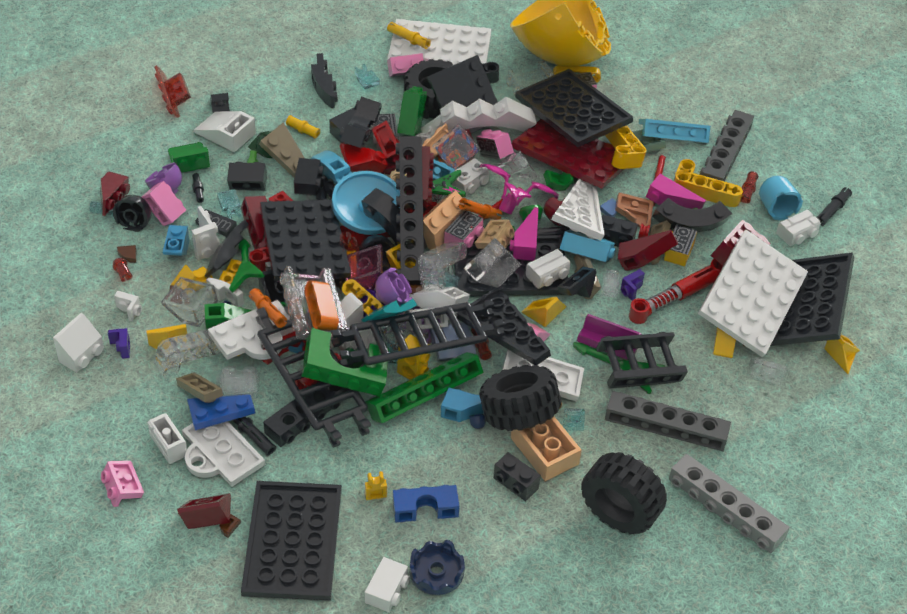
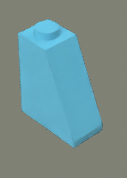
(593, 248)

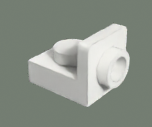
(128, 303)

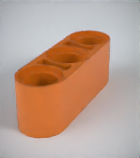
(321, 305)

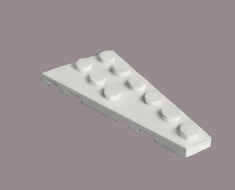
(581, 211)

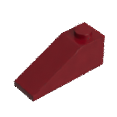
(252, 214)

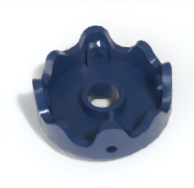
(437, 555)

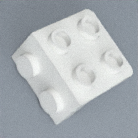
(205, 236)

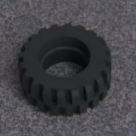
(418, 76)
(520, 397)
(624, 493)

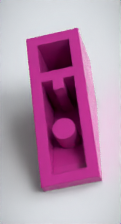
(665, 188)
(526, 238)

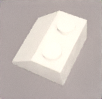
(78, 343)

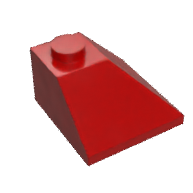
(363, 158)

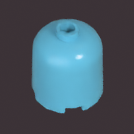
(780, 197)

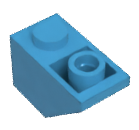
(176, 240)
(460, 405)

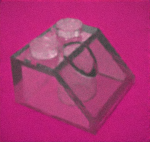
(188, 299)

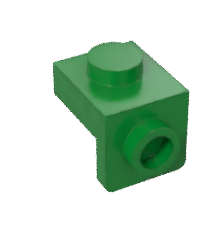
(558, 181)

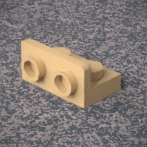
(498, 229)

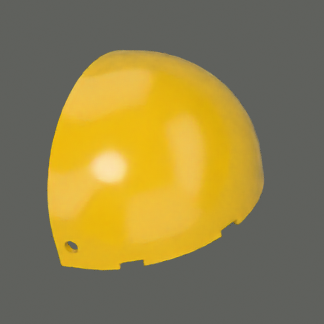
(563, 31)

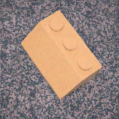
(440, 218)

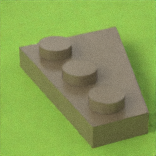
(282, 148)

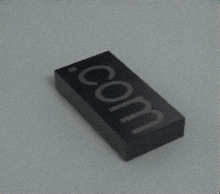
(223, 223)

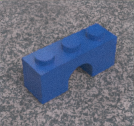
(441, 498)

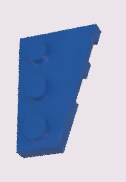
(219, 411)

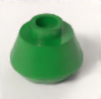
(526, 210)

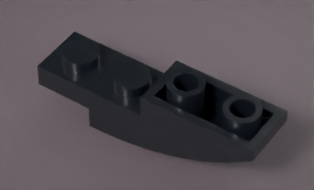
(323, 81)

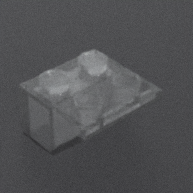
(492, 265)
(239, 381)

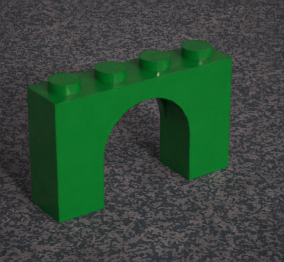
(322, 367)

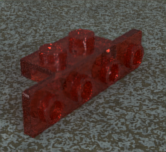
(174, 90)

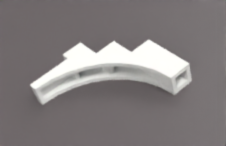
(482, 114)

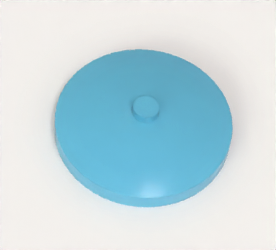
(348, 199)

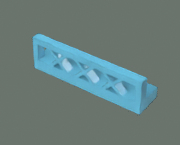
(675, 130)

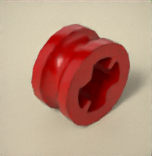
(644, 231)

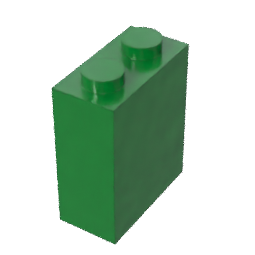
(412, 111)

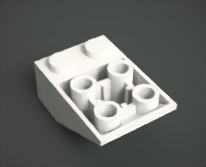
(228, 129)
(440, 298)

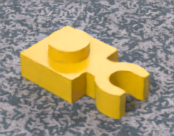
(375, 487)

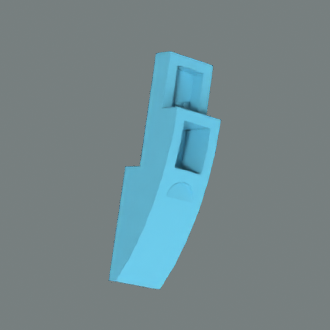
(334, 166)

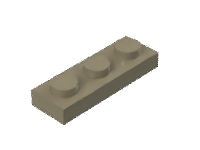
(199, 387)

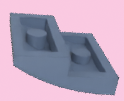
(450, 334)

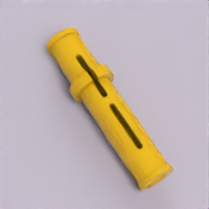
(414, 37)

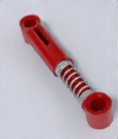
(642, 308)

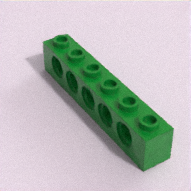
(424, 387)

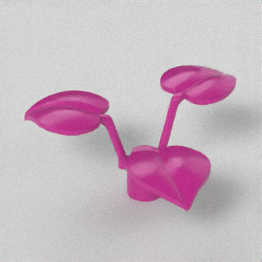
(510, 200)

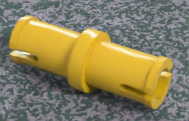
(303, 126)

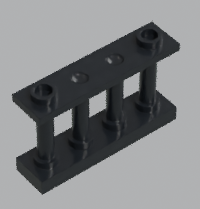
(637, 376)

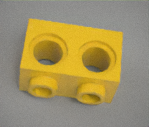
(415, 365)

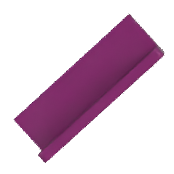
(597, 328)

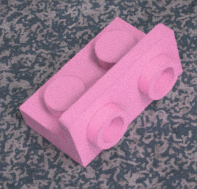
(121, 481)

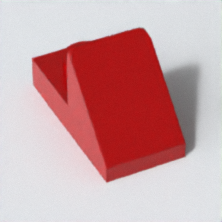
(386, 139)

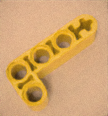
(628, 149)
(706, 187)

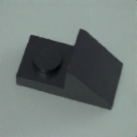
(219, 102)
(579, 283)

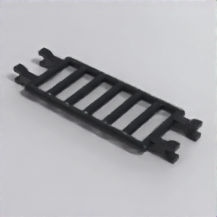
(472, 312)
(327, 423)

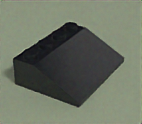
(462, 84)

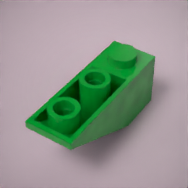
(221, 312)

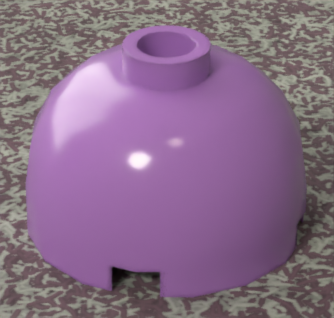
(170, 174)
(392, 287)

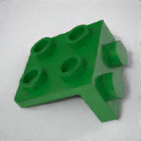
(190, 157)

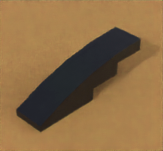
(226, 249)

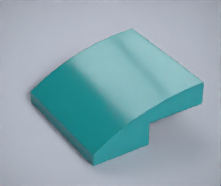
(390, 310)

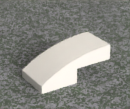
(223, 291)

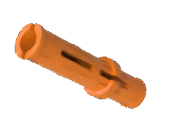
(485, 211)
(264, 301)

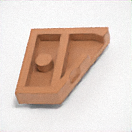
(634, 208)

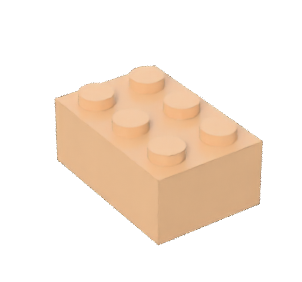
(548, 448)

